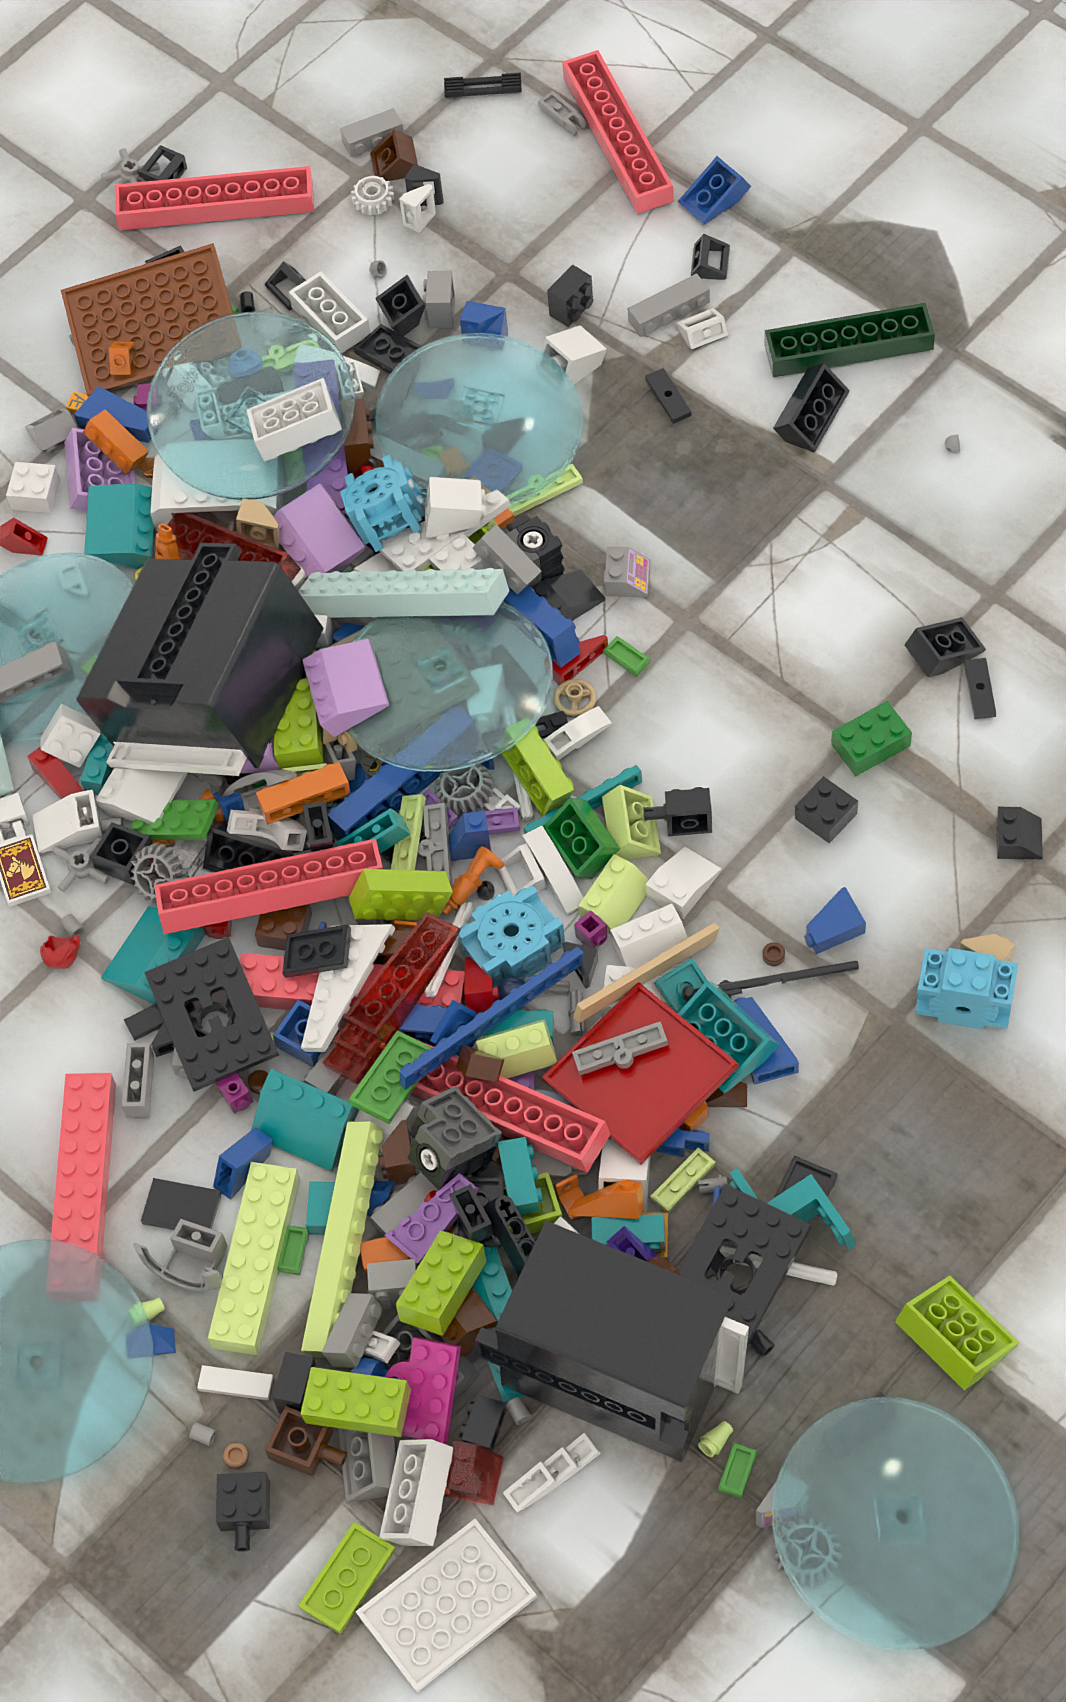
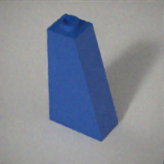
(127, 414)
(782, 1060)

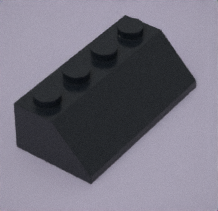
(811, 408)
(232, 851)

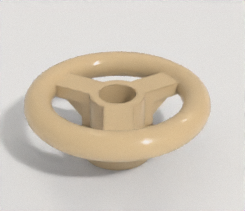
(574, 687)

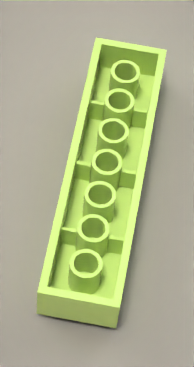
(254, 1259)

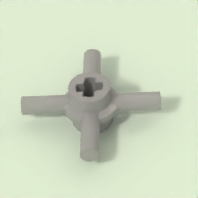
(128, 170)
(79, 865)

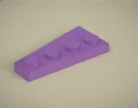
(420, 1229)

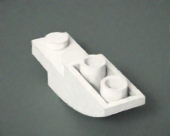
(577, 732)

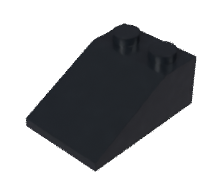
(570, 594)
(943, 646)

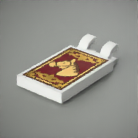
(21, 868)

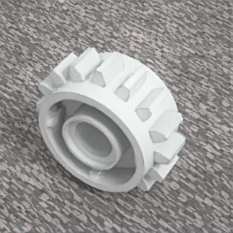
(372, 195)

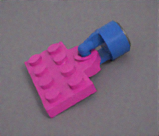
(432, 1384)

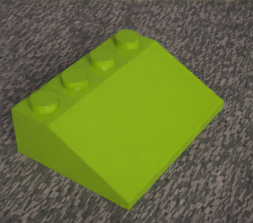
(956, 1332)

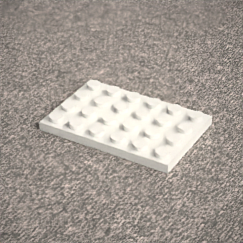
(446, 1605)

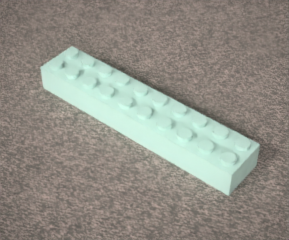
(405, 593)

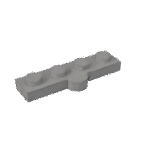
(436, 845)
(620, 1049)

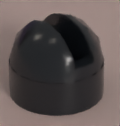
(481, 892)

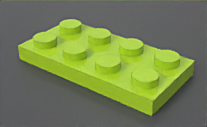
(347, 1577)

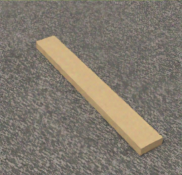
(645, 972)

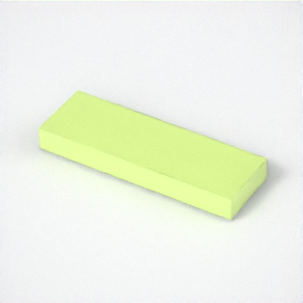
(683, 1180)

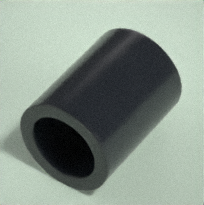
(247, 302)
(761, 1343)

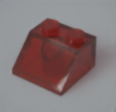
(473, 1473)

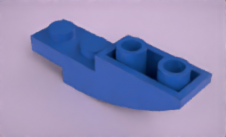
(681, 1140)

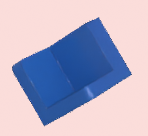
(229, 803)

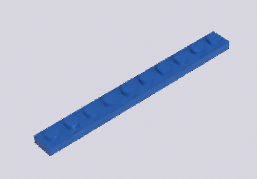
(490, 1018)

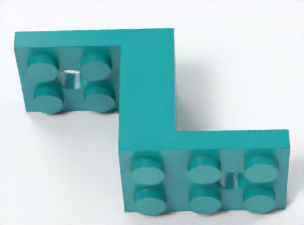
(804, 1202)

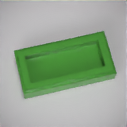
(626, 656)
(293, 1250)
(737, 1470)

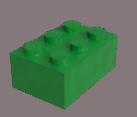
(871, 738)
(581, 838)

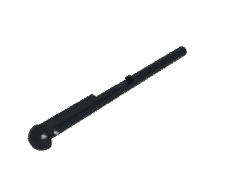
(736, 987)

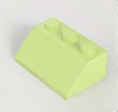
(626, 823)
(615, 893)
(522, 1048)

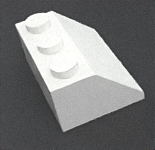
(648, 936)

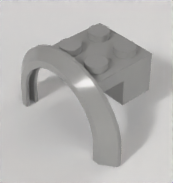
(192, 1260)

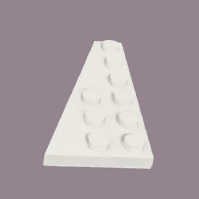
(413, 550)
(338, 987)

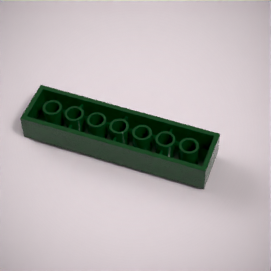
(849, 339)

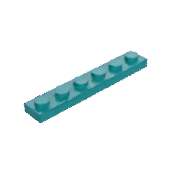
(628, 777)

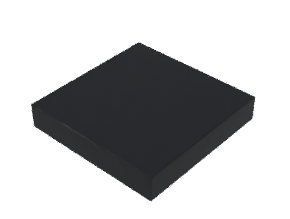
(801, 1169)

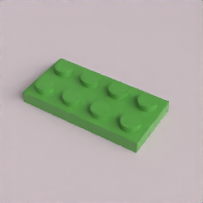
(181, 821)
(380, 1090)

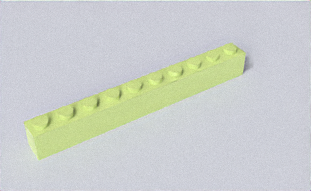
(343, 1232)

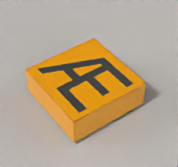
(75, 401)

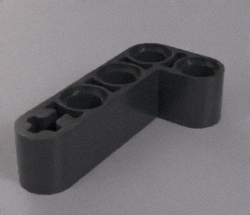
(510, 1242)

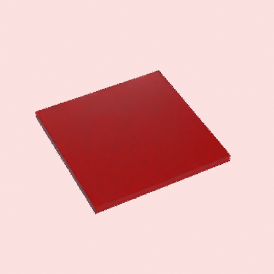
(660, 1086)

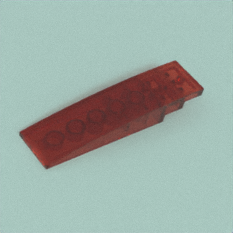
(390, 998)

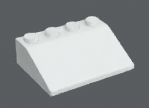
(293, 420)
(139, 793)

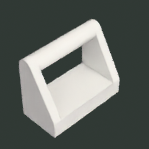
(411, 209)
(704, 331)
(523, 854)

